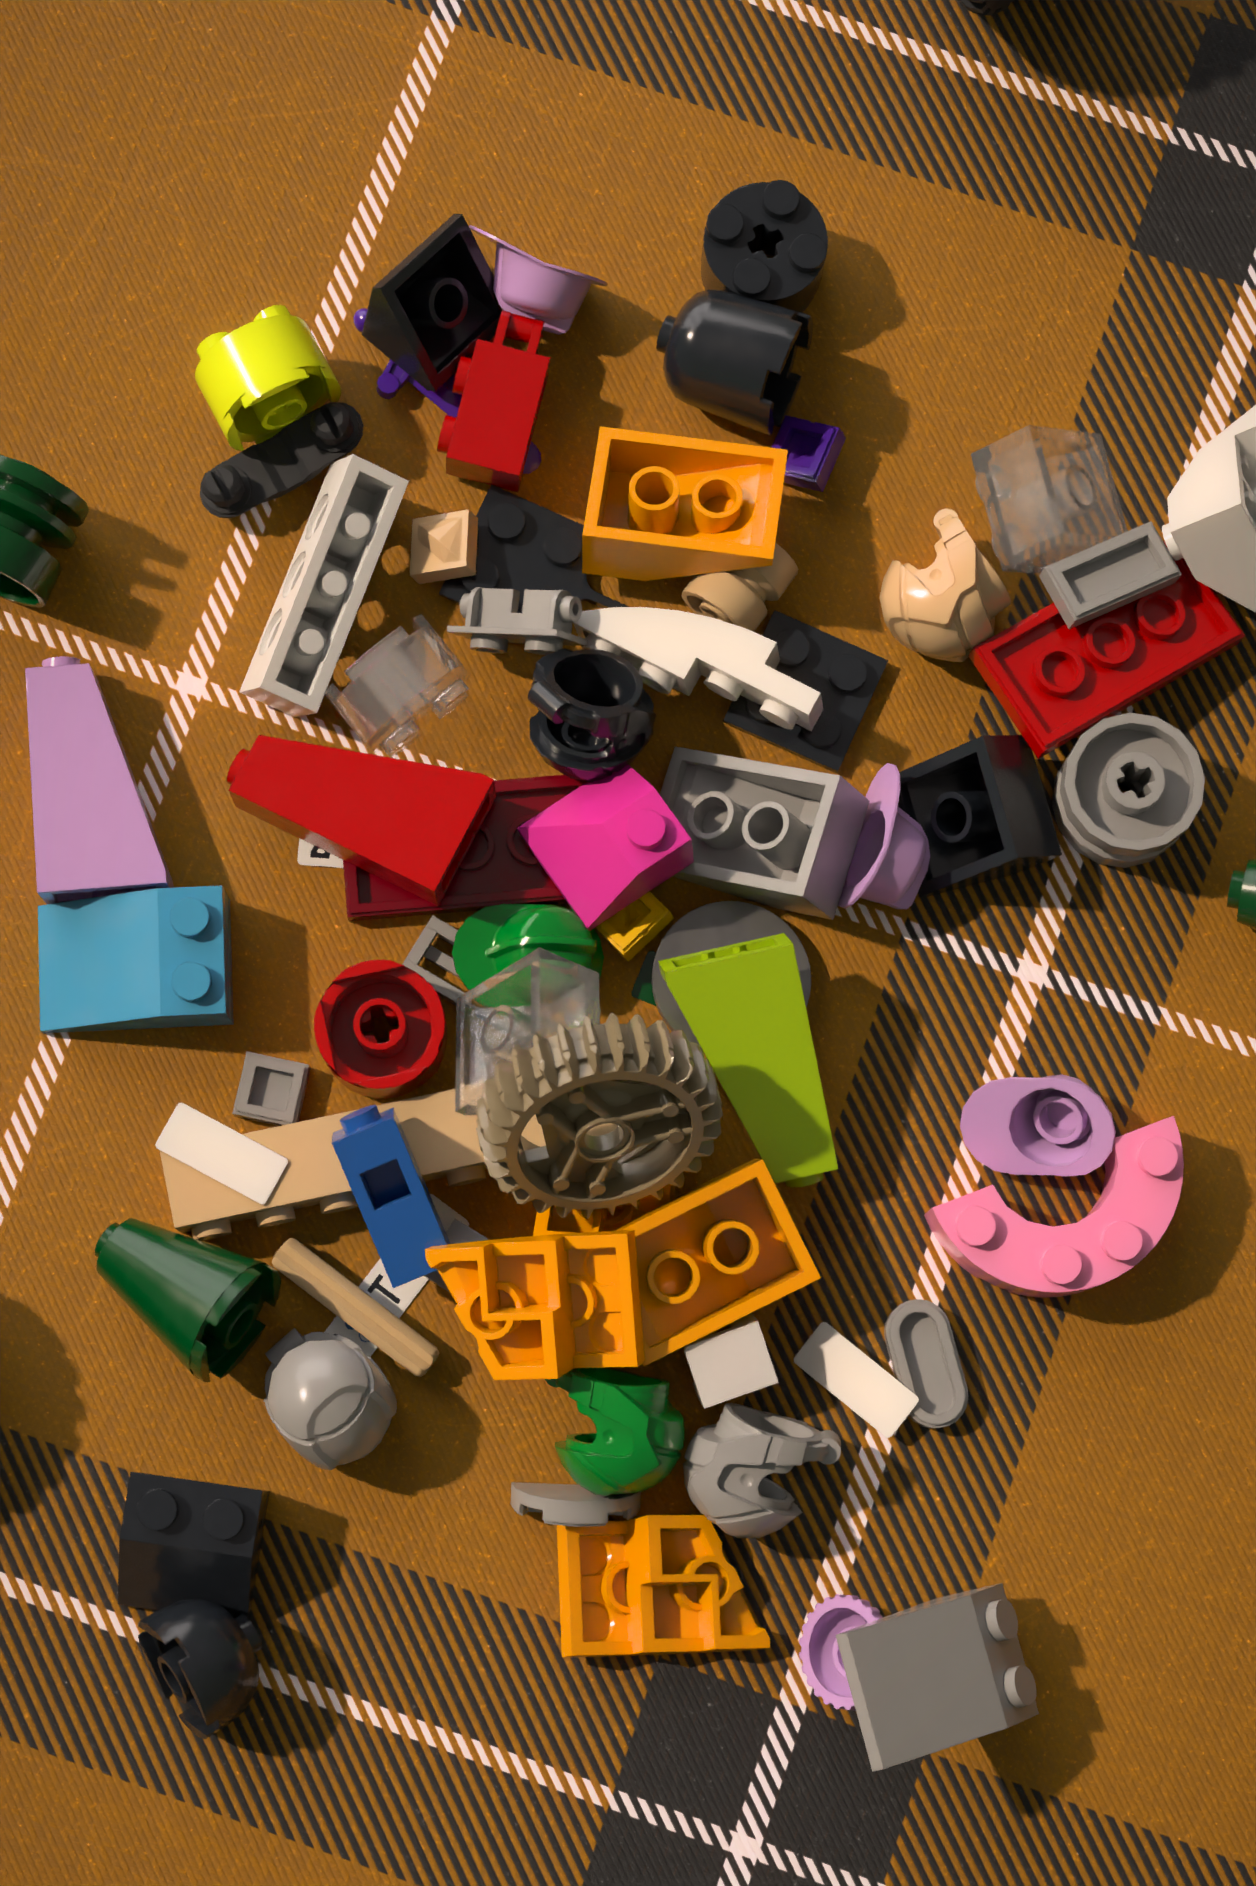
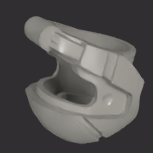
(327, 1398)
(730, 1463)

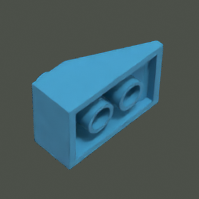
(136, 961)

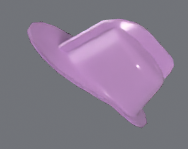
(536, 287)
(889, 851)
(1038, 1126)

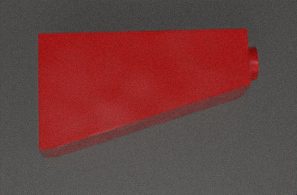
(369, 809)

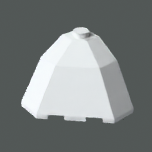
(1216, 513)

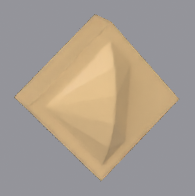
(444, 546)

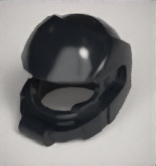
(589, 713)

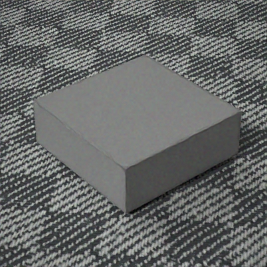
(271, 1089)

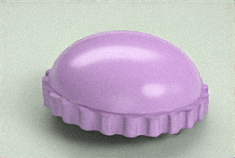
(821, 1651)

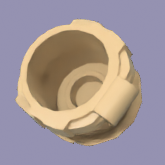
(949, 603)

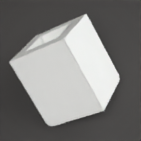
(730, 1362)

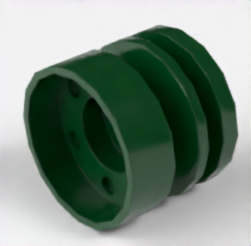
(33, 514)

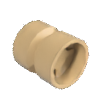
(741, 593)

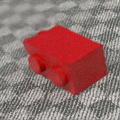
(497, 406)

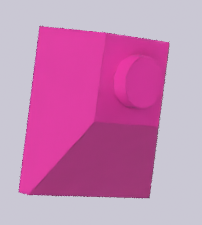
(608, 844)

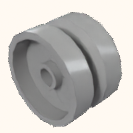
(1135, 824)

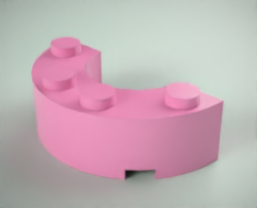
(1063, 1260)

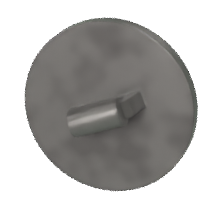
(715, 927)

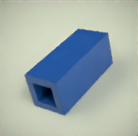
(389, 1191)

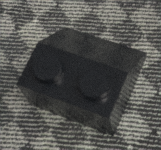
(979, 812)
(190, 1543)

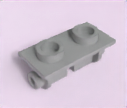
(542, 625)

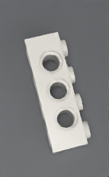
(324, 586)

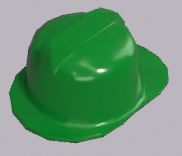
(509, 932)

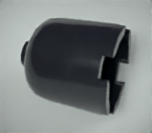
(734, 357)

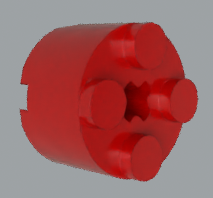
(349, 1011)

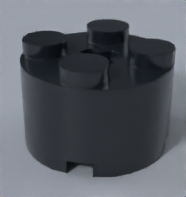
(762, 222)

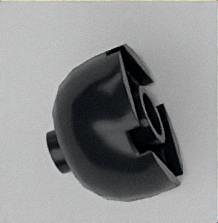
(203, 1660)

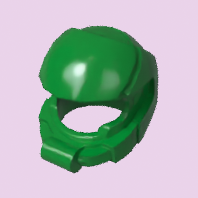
(635, 1430)

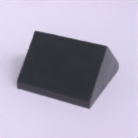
(434, 305)

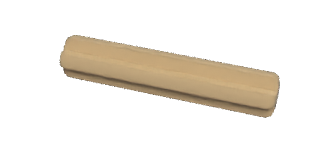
(355, 1307)

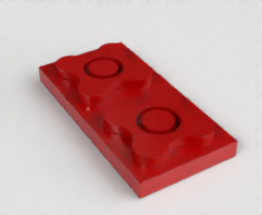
(1070, 679)

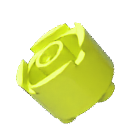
(264, 376)

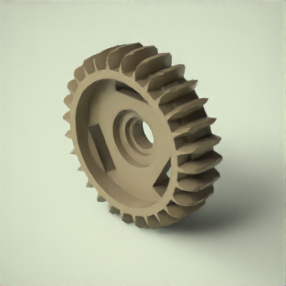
(592, 1076)

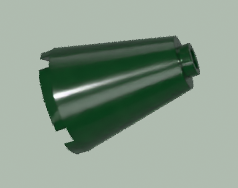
(188, 1293)

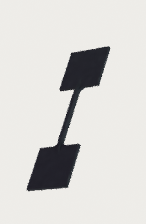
(541, 550)

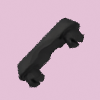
(282, 461)

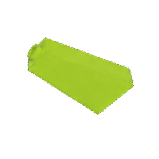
(758, 1039)

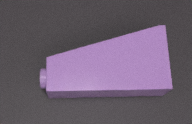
(85, 800)

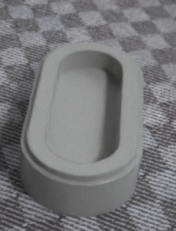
(927, 1362)

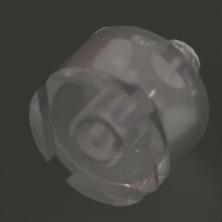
(399, 686)

